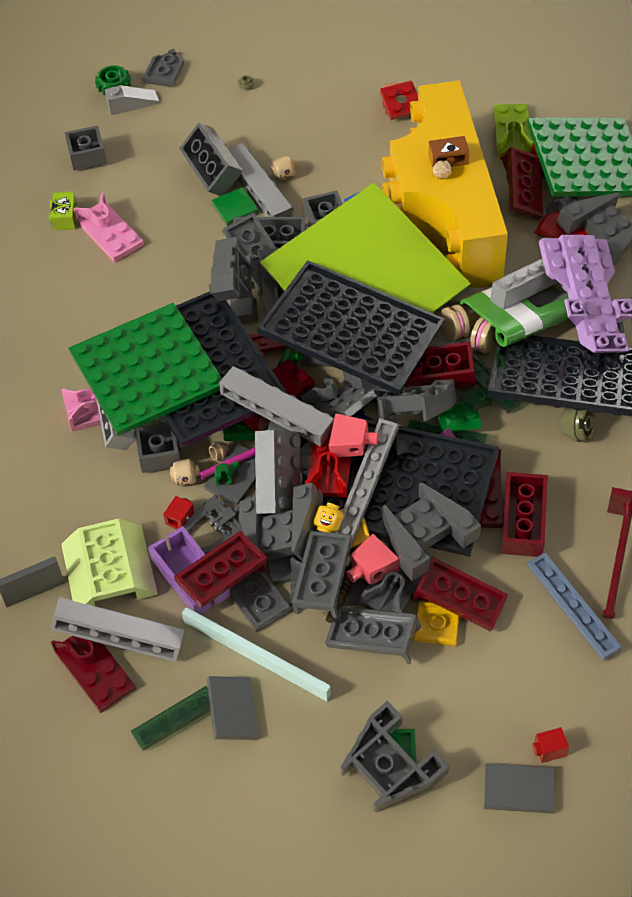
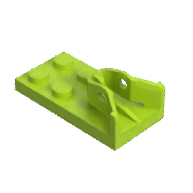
(512, 128)

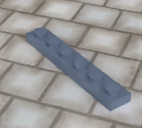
(574, 606)

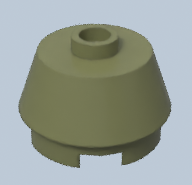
(577, 424)

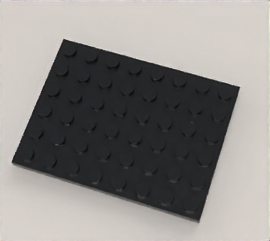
(351, 327)
(226, 346)
(562, 375)
(444, 463)

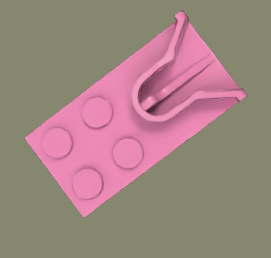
(108, 230)
(81, 409)

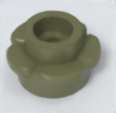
(246, 82)

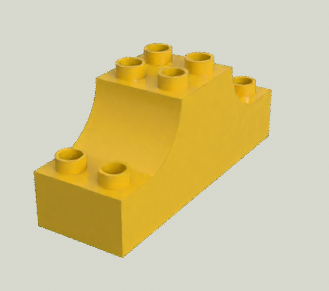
(454, 212)

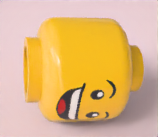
(328, 518)

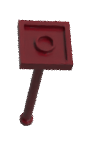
(620, 504)

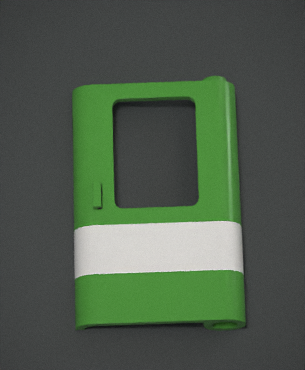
(519, 319)

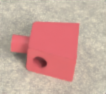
(350, 436)
(372, 561)

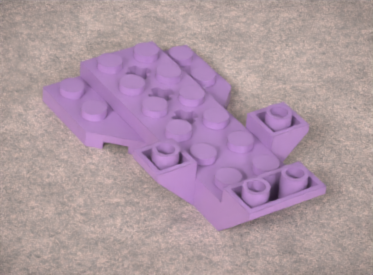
(584, 270)

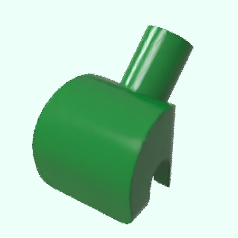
(290, 355)
(225, 472)

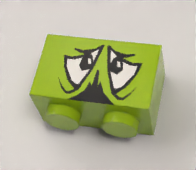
(62, 210)

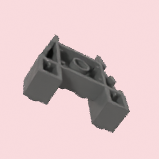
(599, 218)
(233, 279)
(419, 399)
(425, 525)
(284, 532)
(387, 765)

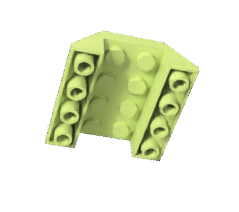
(108, 562)

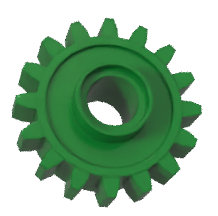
(111, 77)

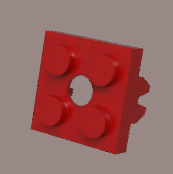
(389, 99)

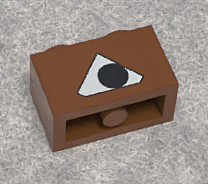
(449, 149)

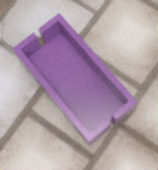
(182, 554)

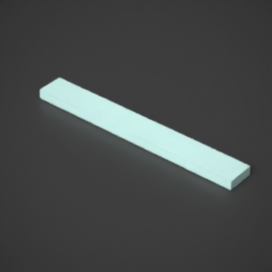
(257, 654)

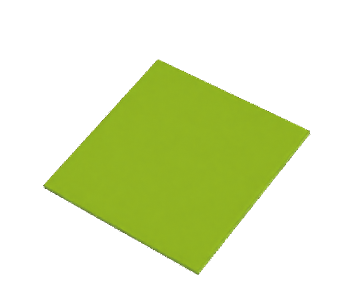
(375, 246)

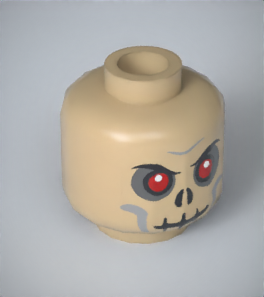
(284, 168)
(184, 472)

